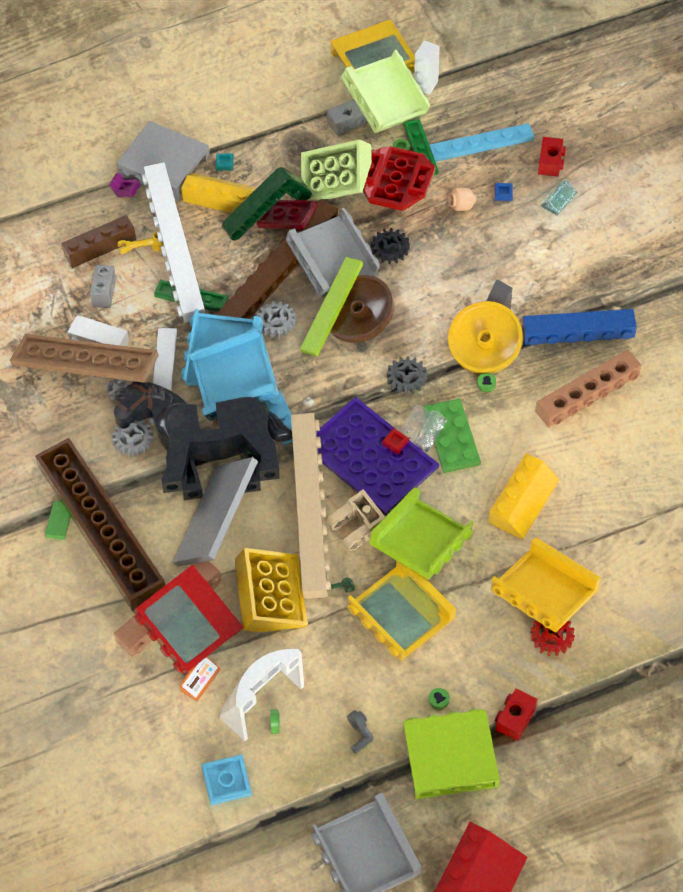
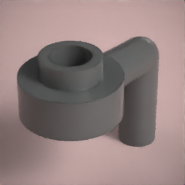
(358, 722)

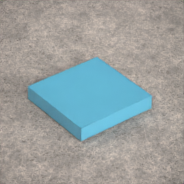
(226, 779)

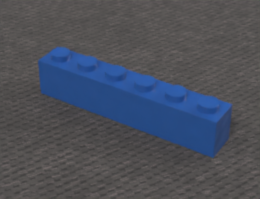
(579, 326)

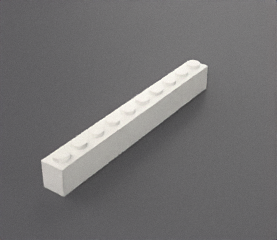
(173, 240)

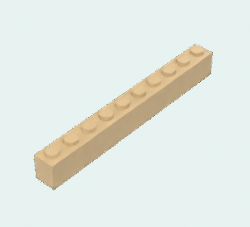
(309, 506)

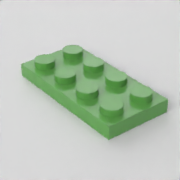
(455, 441)

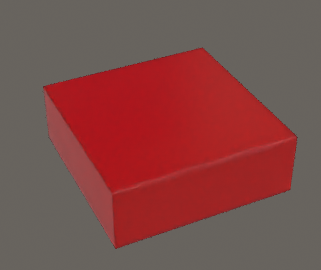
(395, 441)

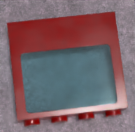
(187, 620)

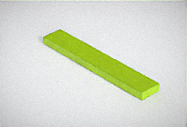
(331, 306)

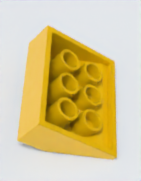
(270, 590)

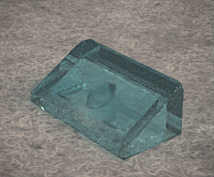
(559, 197)

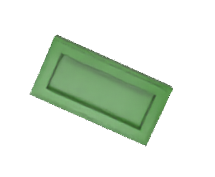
(58, 521)

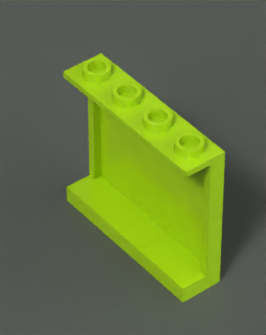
(419, 535)
(451, 753)

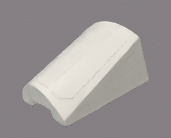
(256, 676)

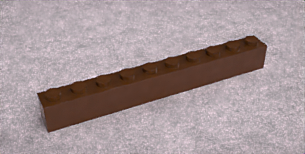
(271, 272)

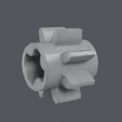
(117, 389)

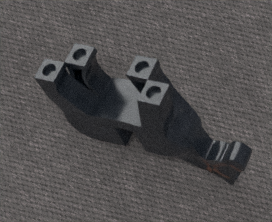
(240, 425)

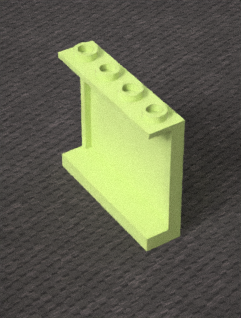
(386, 92)

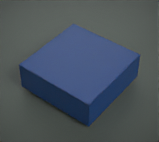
(503, 191)

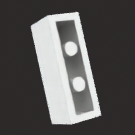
(427, 66)
(94, 331)

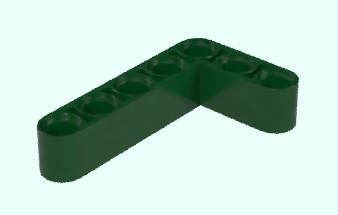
(262, 199)

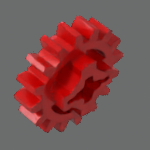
(550, 640)

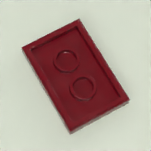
(288, 215)

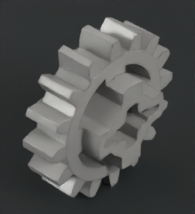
(276, 319)
(133, 438)

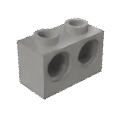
(103, 286)

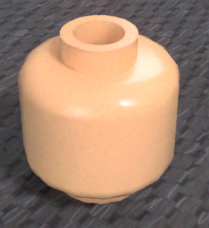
(461, 199)

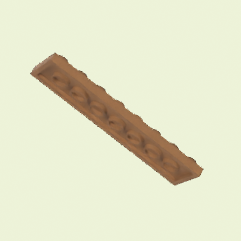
(84, 357)

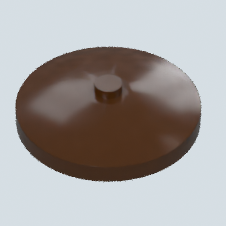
(364, 310)

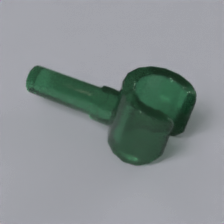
(347, 583)

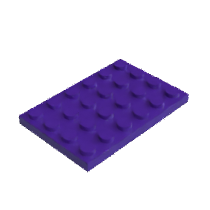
(356, 455)

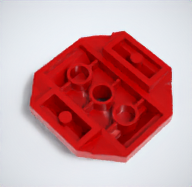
(397, 178)

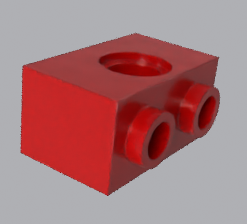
(550, 156)
(515, 725)

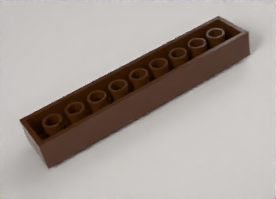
(100, 523)

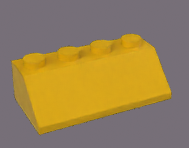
(214, 192)
(523, 497)

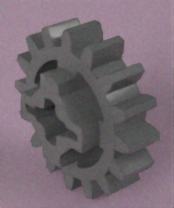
(406, 375)

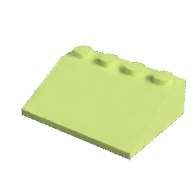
(336, 169)

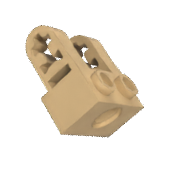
(362, 508)

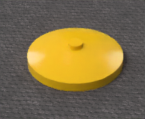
(485, 337)

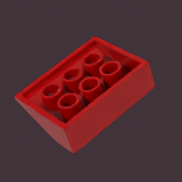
(482, 864)

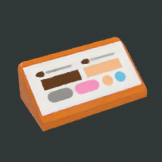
(199, 679)

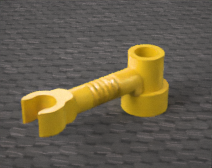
(128, 246)

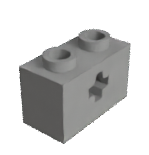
(345, 117)

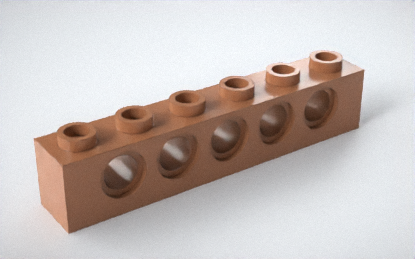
(609, 371)

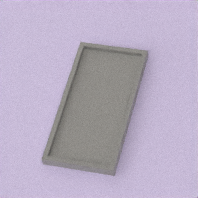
(215, 512)

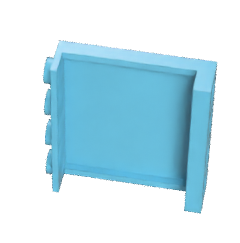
(211, 329)
(234, 371)

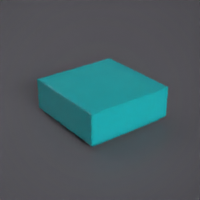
(224, 161)

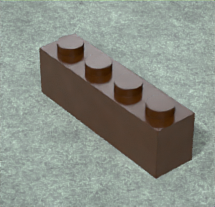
(98, 241)

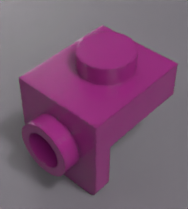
(123, 187)

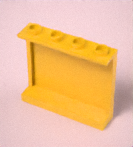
(546, 585)

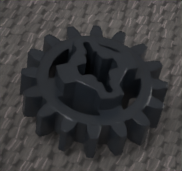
(391, 244)

